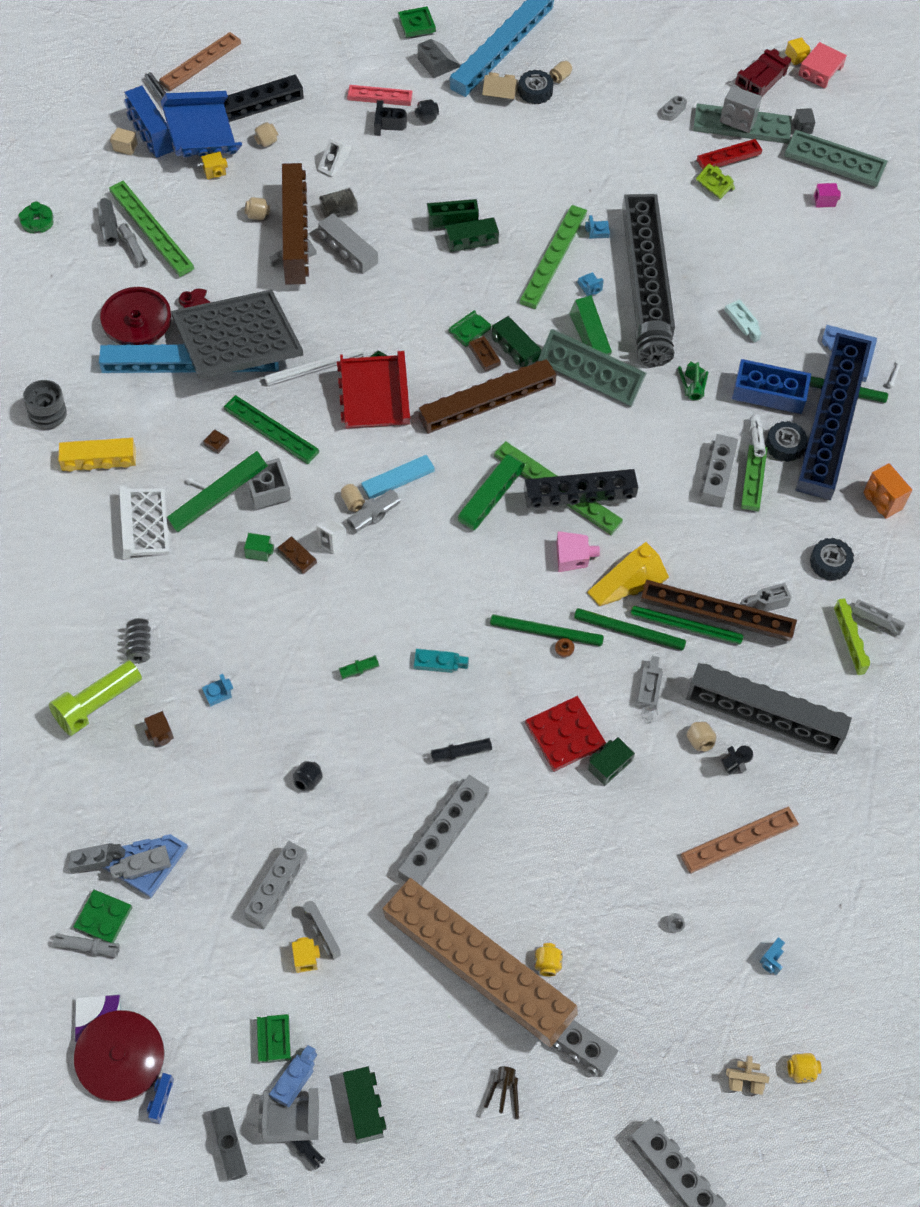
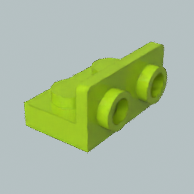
(715, 181)

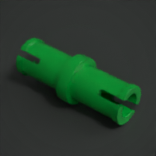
(359, 667)

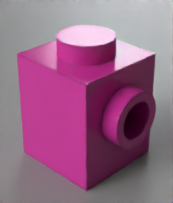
(826, 195)

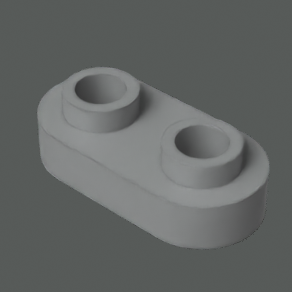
(673, 108)

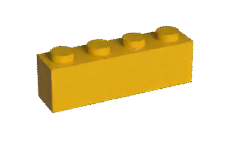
(97, 454)

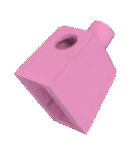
(574, 551)

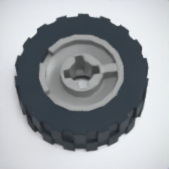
(535, 86)
(786, 441)
(828, 567)

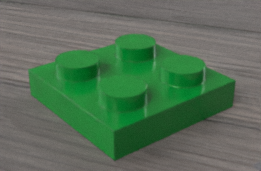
(416, 21)
(103, 916)

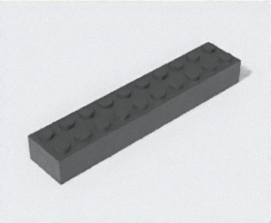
(647, 259)

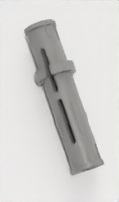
(130, 240)
(87, 945)

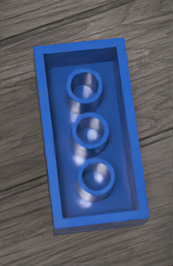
(148, 121)
(771, 386)

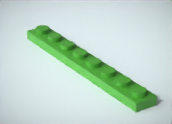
(151, 228)
(553, 257)
(592, 511)

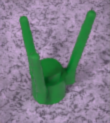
(695, 390)

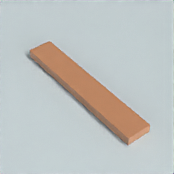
(200, 61)
(739, 840)

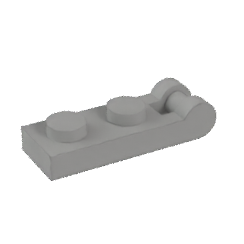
(321, 929)

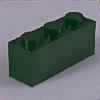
(451, 212)
(472, 234)
(515, 342)
(364, 1104)

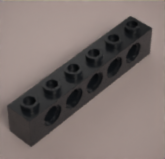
(263, 97)
(587, 482)

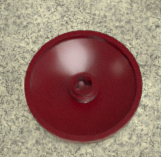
(135, 316)
(119, 1056)

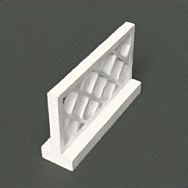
(127, 524)

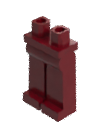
(763, 72)

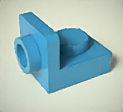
(597, 229)
(590, 284)
(218, 691)
(769, 960)

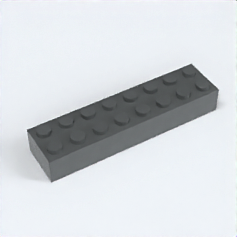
(768, 708)

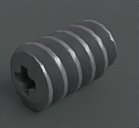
(137, 640)

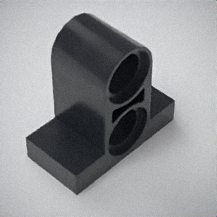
(389, 118)

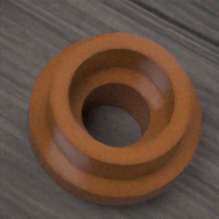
(564, 652)

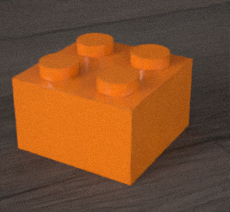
(887, 490)

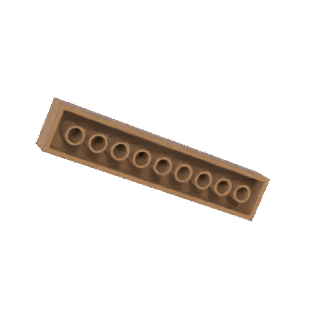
(481, 962)

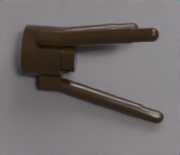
(504, 1079)

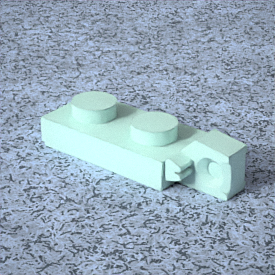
(744, 319)

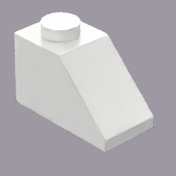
(334, 156)
(331, 535)

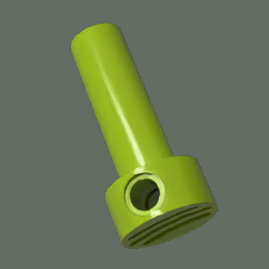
(72, 710)

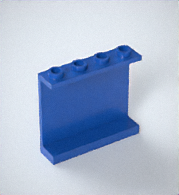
(199, 123)

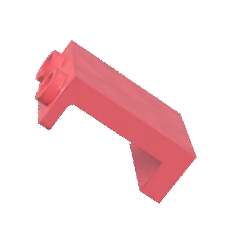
(821, 64)

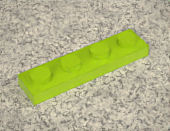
(850, 632)

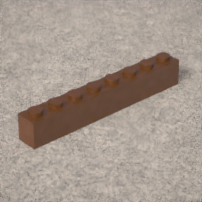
(487, 396)
(718, 610)

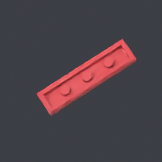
(372, 94)

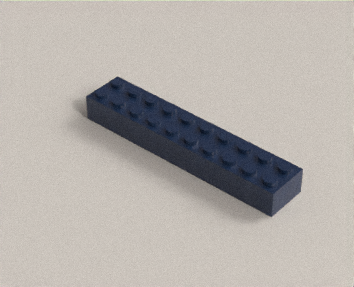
(833, 416)

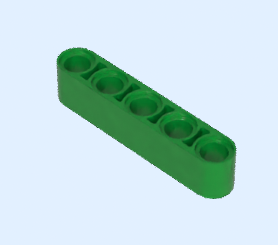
(491, 492)

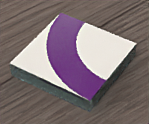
(92, 1007)

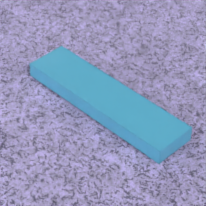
(398, 477)

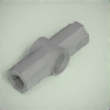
(373, 510)

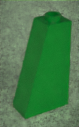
(588, 324)

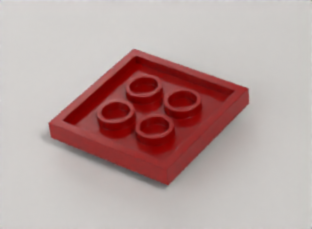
(565, 733)

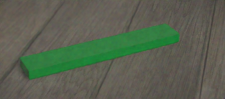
(271, 429)
(217, 491)

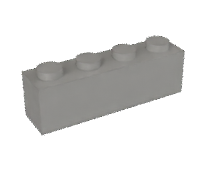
(347, 243)

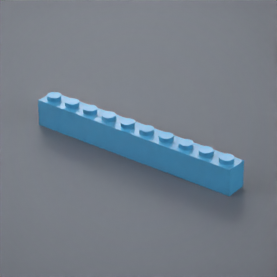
(499, 45)
(156, 359)

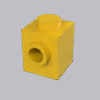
(797, 50)
(214, 165)
(305, 954)

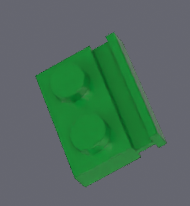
(469, 328)
(273, 1038)

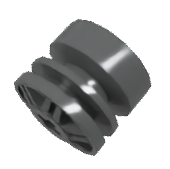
(654, 343)
(45, 404)

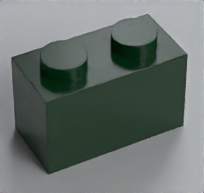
(610, 760)

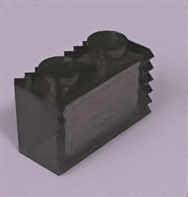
(339, 203)

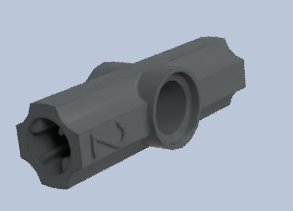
(107, 222)
(232, 1157)

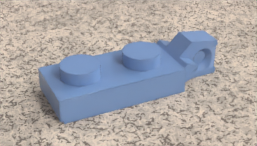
(294, 1077)

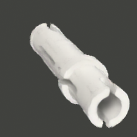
(759, 447)

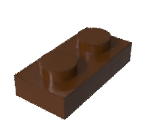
(484, 353)
(297, 555)

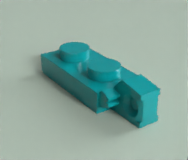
(439, 661)

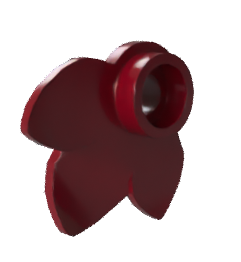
(193, 298)

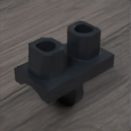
(736, 760)

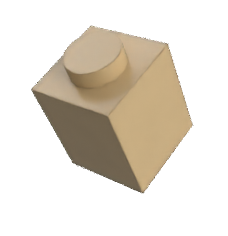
(124, 141)

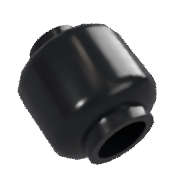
(427, 110)
(307, 776)

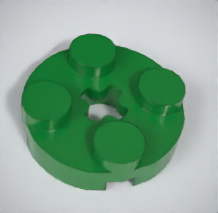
(36, 210)

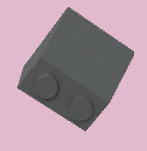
(436, 58)

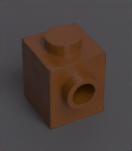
(158, 729)

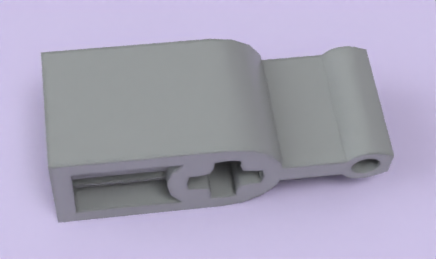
(769, 598)

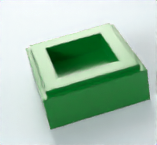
(690, 372)

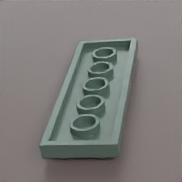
(767, 126)
(836, 158)
(592, 367)

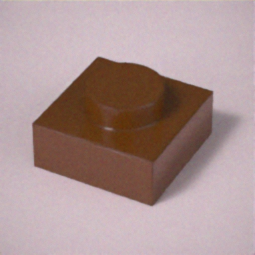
(216, 441)

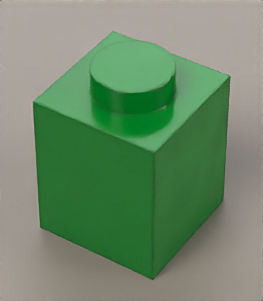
(258, 547)

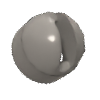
(674, 923)

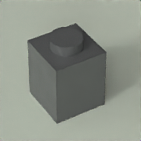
(804, 120)

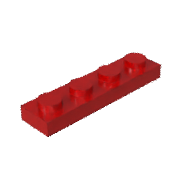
(730, 154)

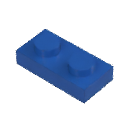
(162, 1088)

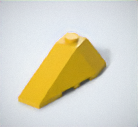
(630, 576)

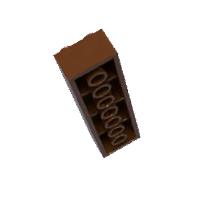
(294, 224)

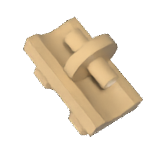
(737, 1076)

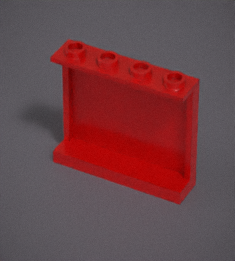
(374, 391)

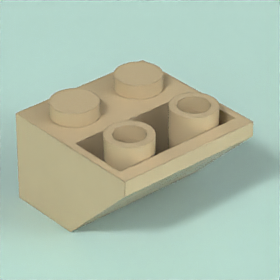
(500, 86)

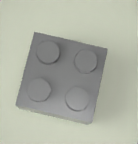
(740, 109)
(269, 485)

